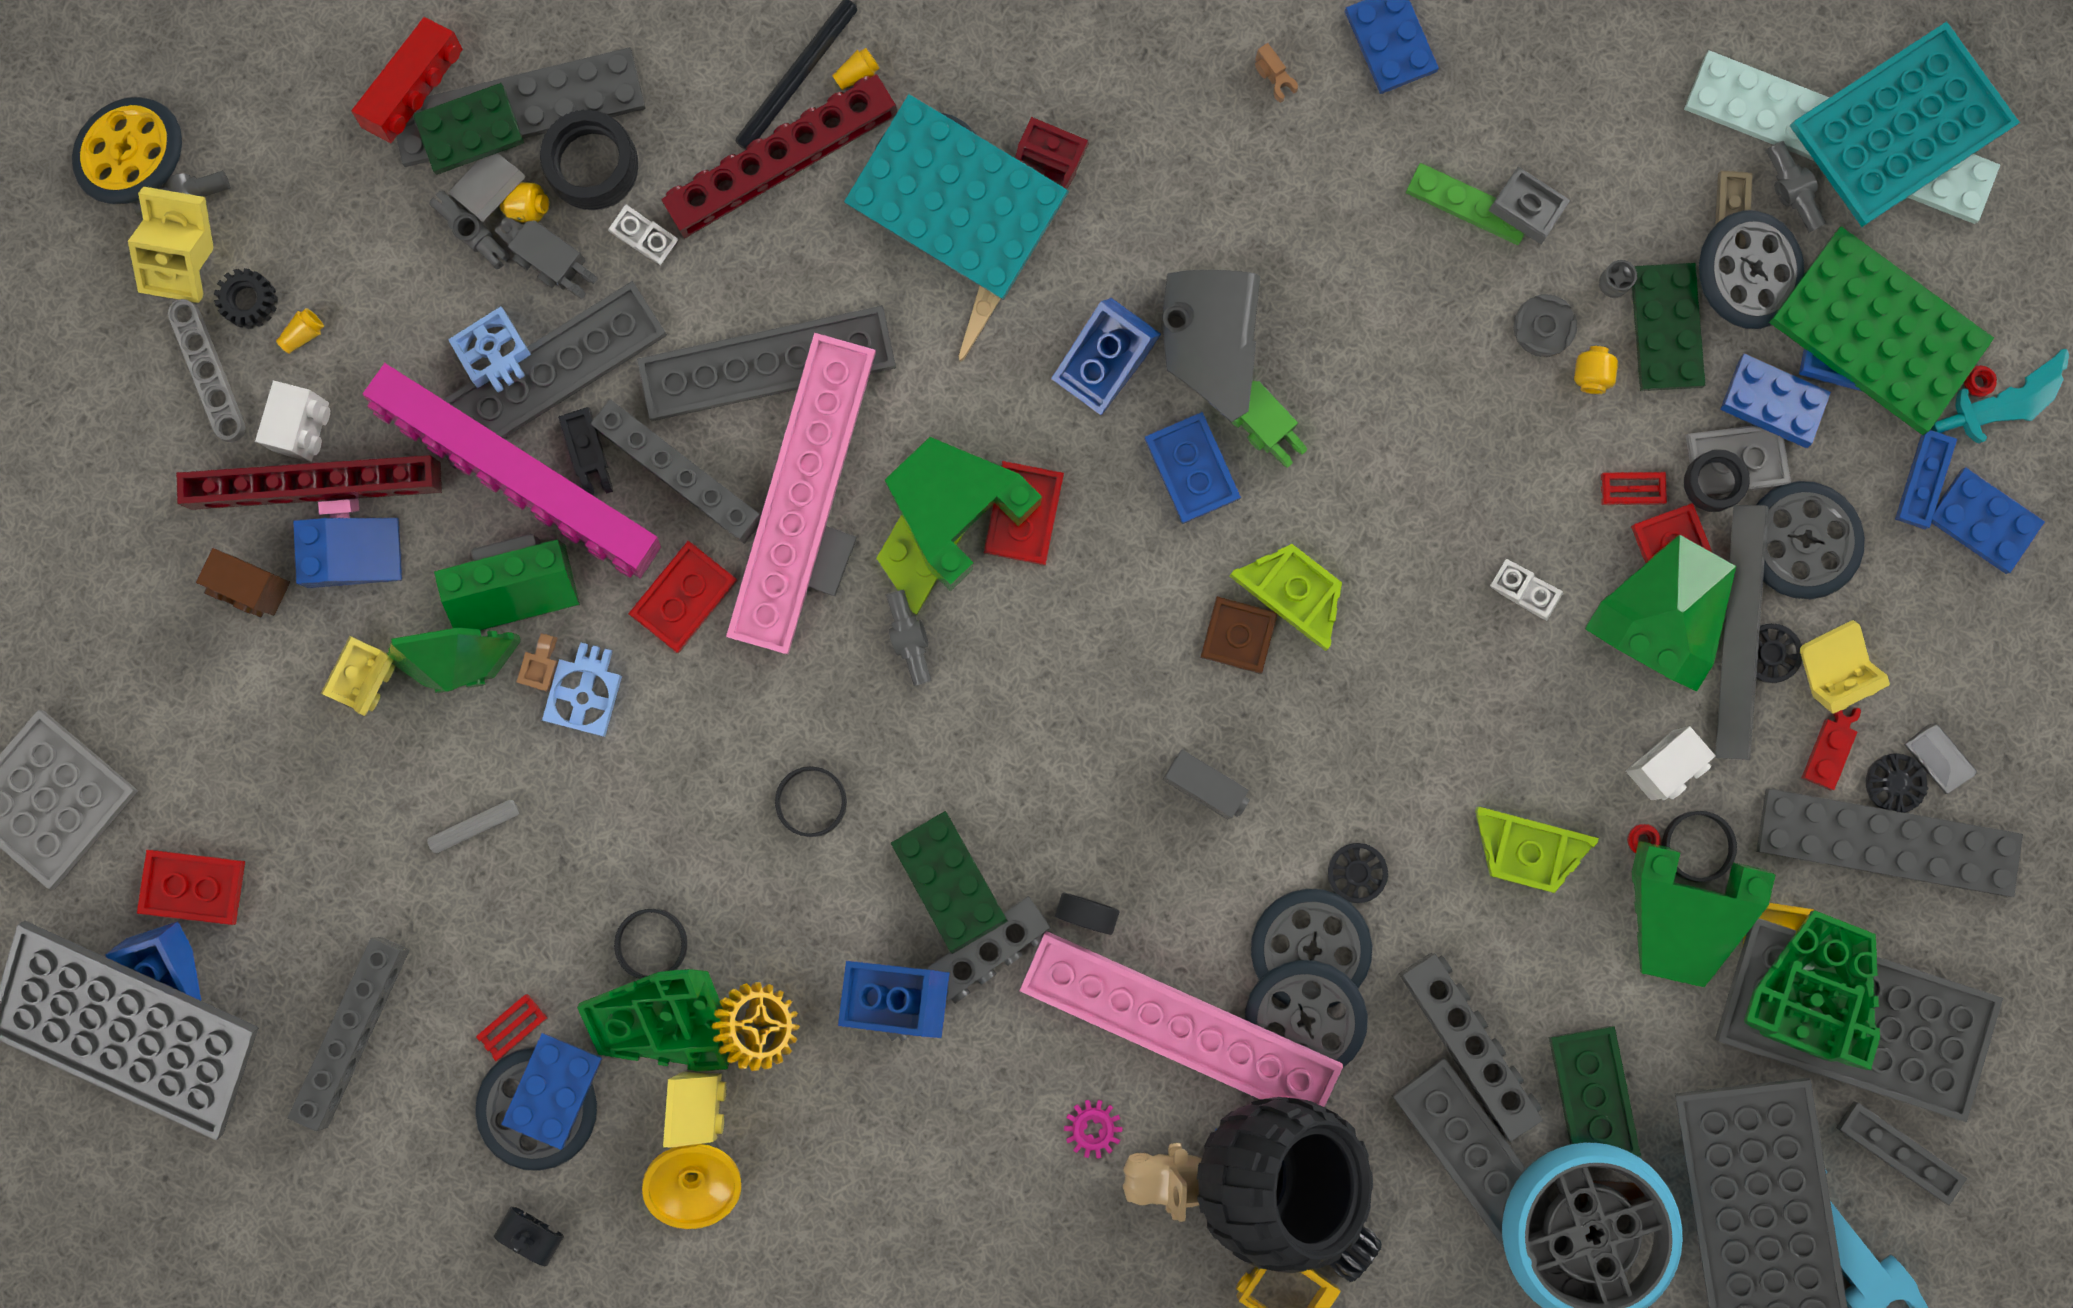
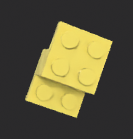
(171, 244)

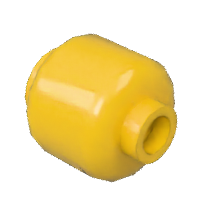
(526, 203)
(1596, 370)

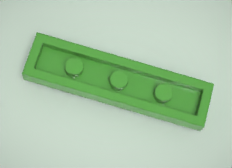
(1460, 201)

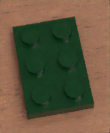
(468, 128)

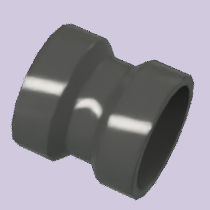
(1621, 273)

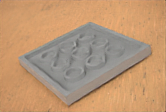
(55, 799)

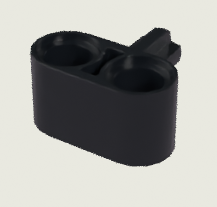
(528, 1236)

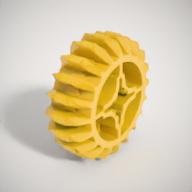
(753, 1038)

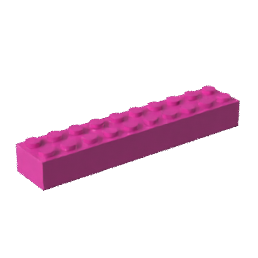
(511, 470)

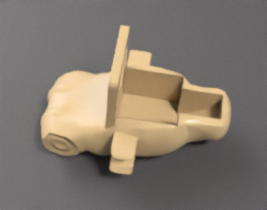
(1163, 1180)

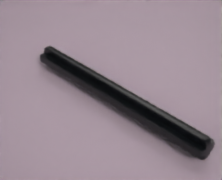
(797, 73)

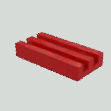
(1606, 489)
(490, 1045)

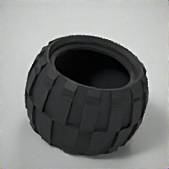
(1322, 1191)

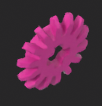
(1088, 1141)

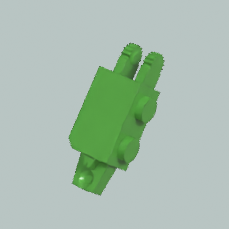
(1269, 424)

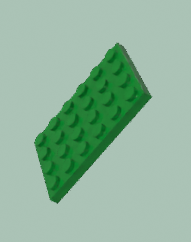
(1882, 330)

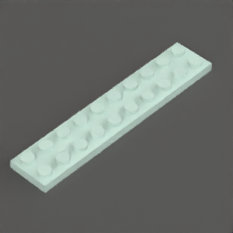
(1767, 106)

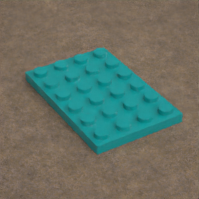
(1904, 124)
(956, 196)

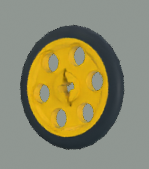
(101, 128)

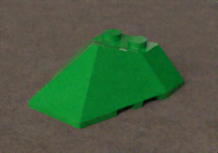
(1670, 612)
(452, 657)
(659, 1019)

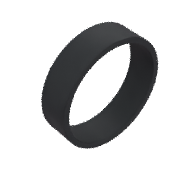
(778, 797)
(1732, 843)
(617, 942)

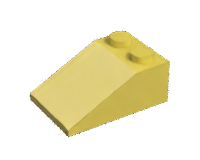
(693, 1109)

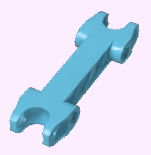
(1871, 1282)

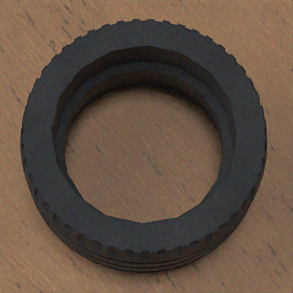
(567, 130)

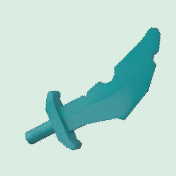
(2009, 405)

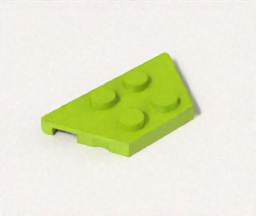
(906, 565)
(1295, 590)
(1530, 850)

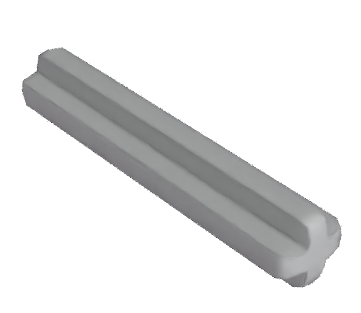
(473, 826)

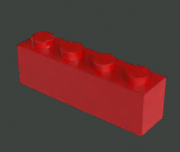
(407, 80)

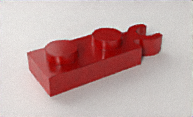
(1831, 750)

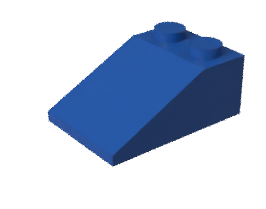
(1105, 355)
(347, 551)
(161, 955)
(893, 999)

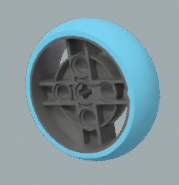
(1647, 1214)

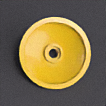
(694, 1199)

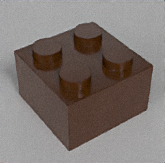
(242, 584)

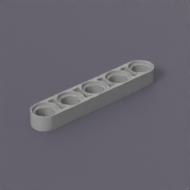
(195, 360)

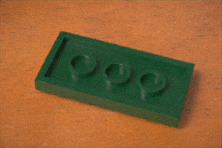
(1668, 327)
(949, 882)
(1594, 1088)

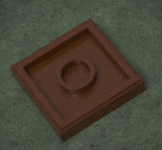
(1239, 635)

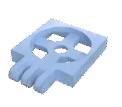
(500, 366)
(591, 668)

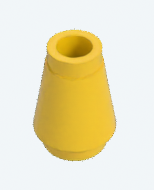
(855, 68)
(300, 330)

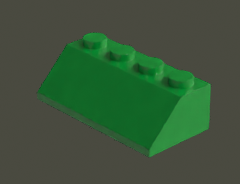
(508, 587)

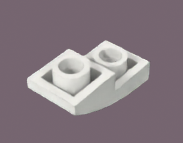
(643, 234)
(1526, 590)

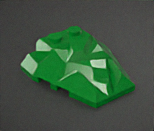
(1822, 993)

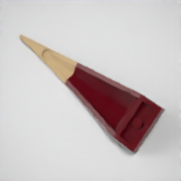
(1057, 157)

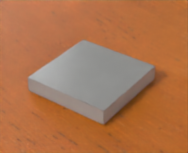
(486, 185)

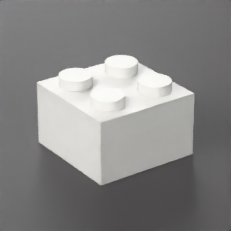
(293, 421)
(1671, 764)

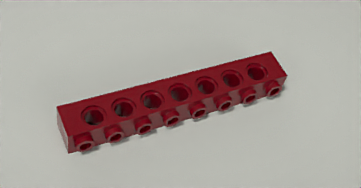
(773, 171)
(309, 482)

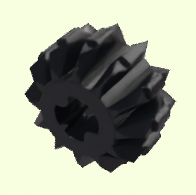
(1359, 1257)

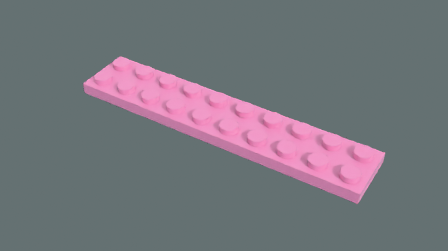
(801, 493)
(1176, 1024)

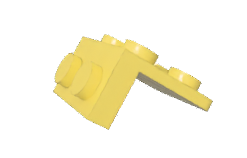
(1841, 668)
(359, 676)

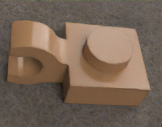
(1271, 66)
(538, 668)

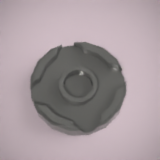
(1537, 332)

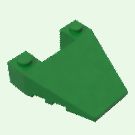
(945, 493)
(1688, 929)

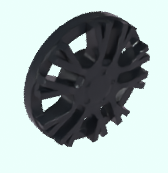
(1774, 653)
(1897, 782)
(1358, 872)

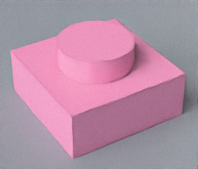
(338, 508)

